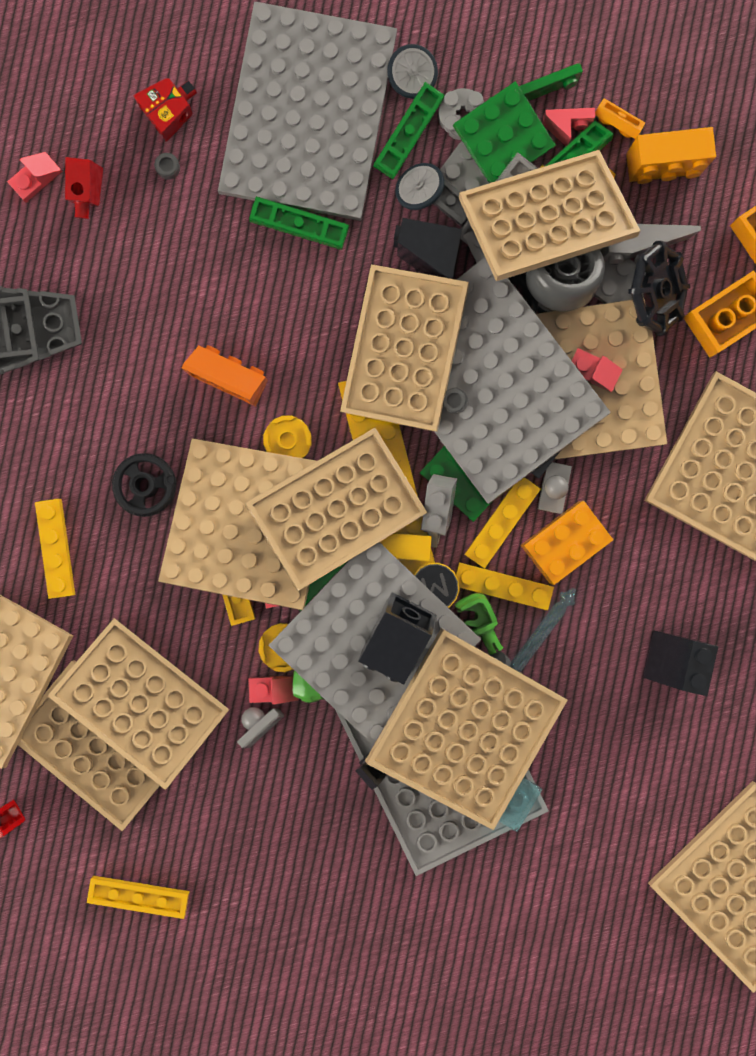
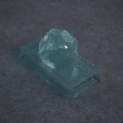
(520, 804)

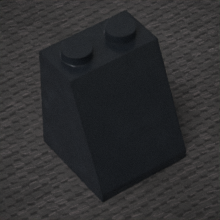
(428, 246)
(398, 638)
(680, 662)

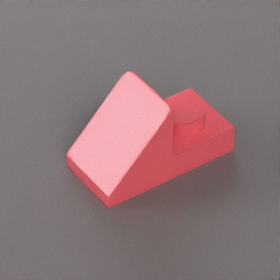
(562, 120)
(36, 174)
(597, 370)
(271, 689)

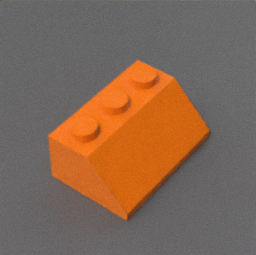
(226, 374)

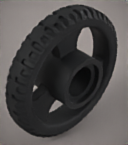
(136, 505)

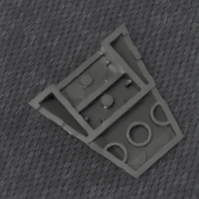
(35, 326)

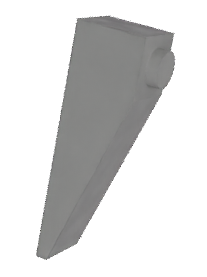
(648, 235)

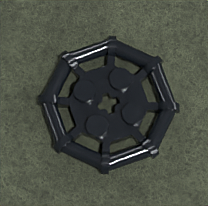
(659, 288)

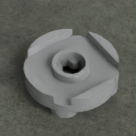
(452, 103)

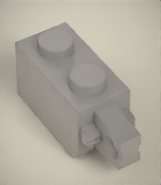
(439, 506)

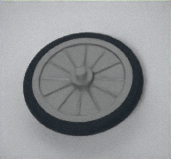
(410, 68)
(419, 186)

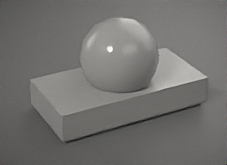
(554, 488)
(258, 724)

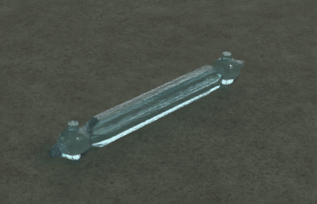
(543, 630)

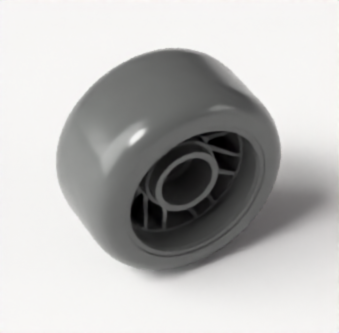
(567, 283)

